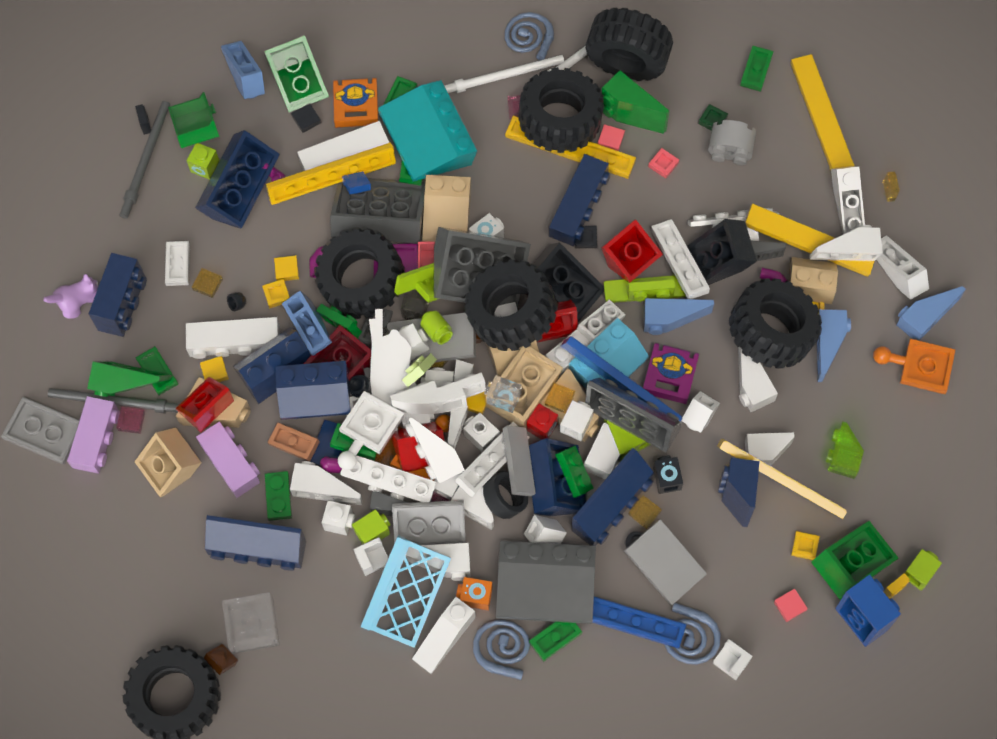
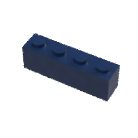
(579, 199)

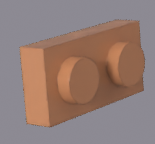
(293, 442)

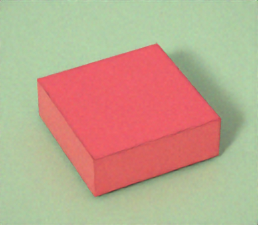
(611, 137)
(663, 163)
(790, 605)

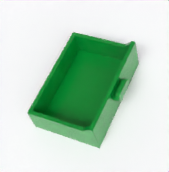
(194, 121)

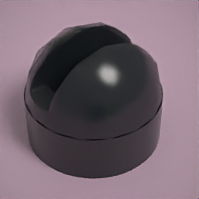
(236, 301)

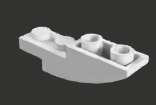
(587, 332)
(429, 399)

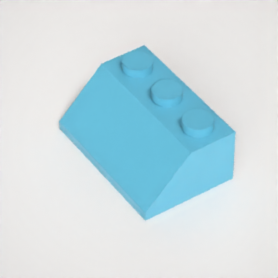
(615, 345)

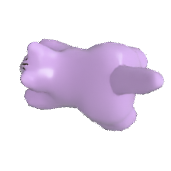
(74, 296)

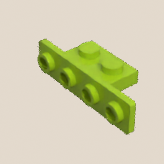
(419, 279)
(641, 288)

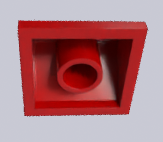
(630, 251)
(564, 323)
(205, 403)
(405, 447)

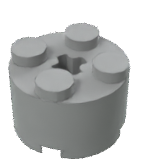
(732, 142)

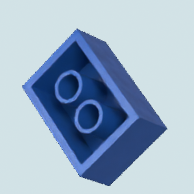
(868, 610)

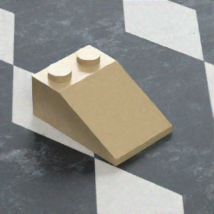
(445, 204)
(536, 376)

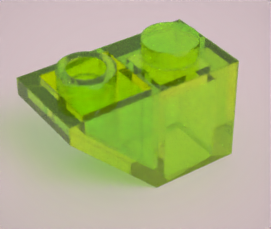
(847, 452)

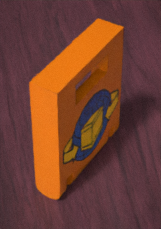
(355, 96)

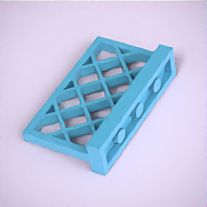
(386, 583)

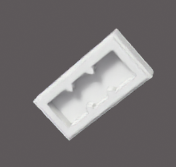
(177, 263)

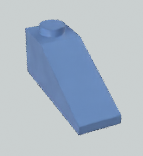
(244, 70)
(927, 312)
(669, 314)
(307, 322)
(834, 329)

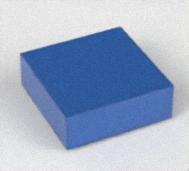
(356, 182)

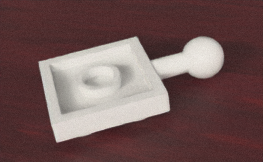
(369, 424)

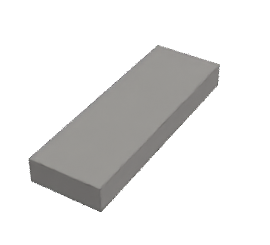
(519, 461)

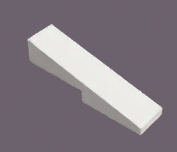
(458, 416)

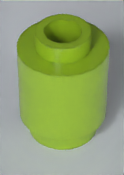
(436, 327)

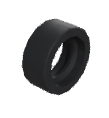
(496, 502)

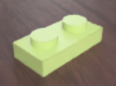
(418, 368)

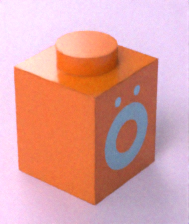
(475, 593)

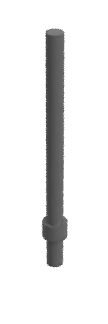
(131, 195)
(159, 405)

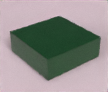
(711, 115)

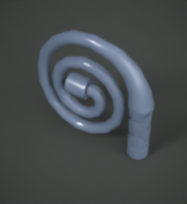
(549, 36)
(689, 641)
(503, 642)

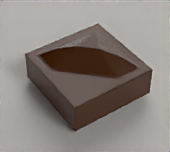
(220, 659)

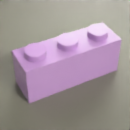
(93, 435)
(229, 459)

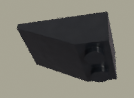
(723, 250)
(569, 278)

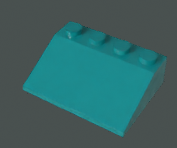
(428, 131)

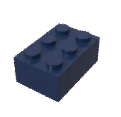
(117, 295)

